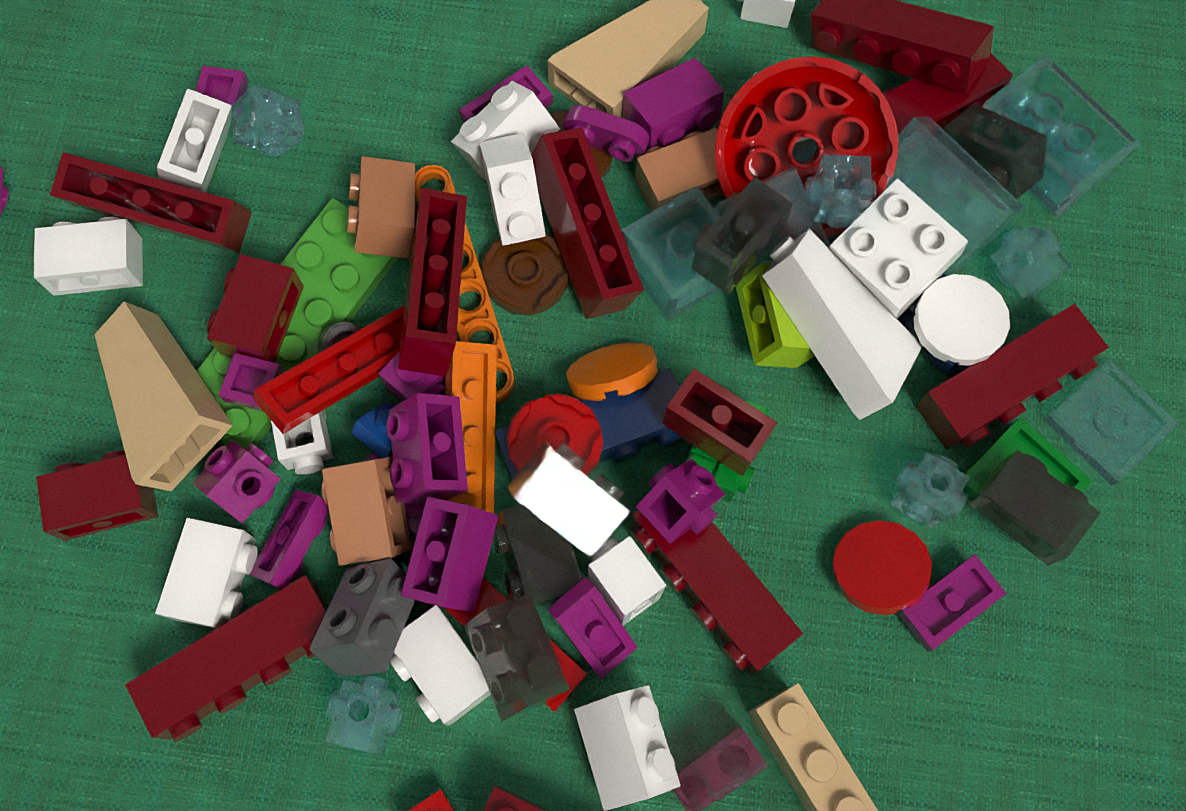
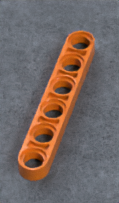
(472, 280)

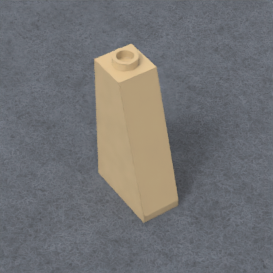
(627, 53)
(157, 398)

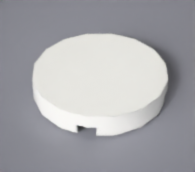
(961, 319)

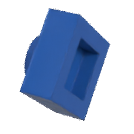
(373, 432)

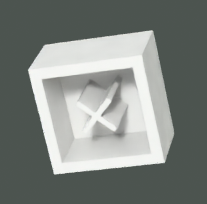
(898, 247)

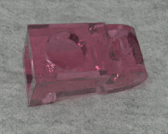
(718, 770)

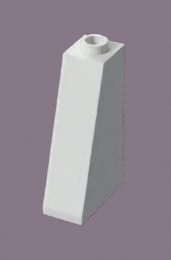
(842, 323)

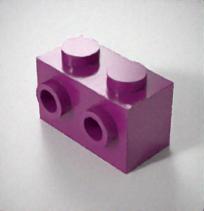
(675, 103)
(427, 448)
(450, 555)

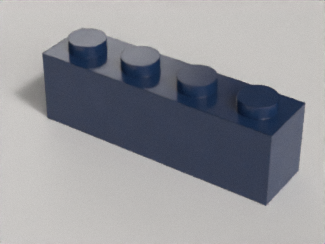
(625, 421)

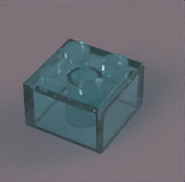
(664, 252)

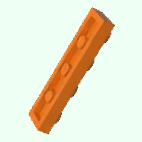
(473, 380)

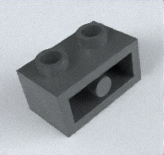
(364, 619)

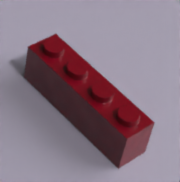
(904, 39)
(941, 103)
(151, 202)
(584, 223)
(433, 283)
(1011, 377)
(723, 592)
(229, 662)

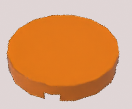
(611, 368)

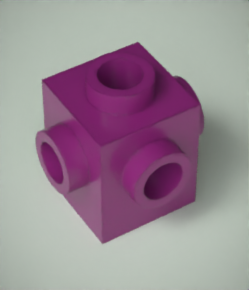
(238, 479)
(681, 500)

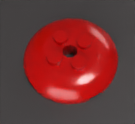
(805, 100)

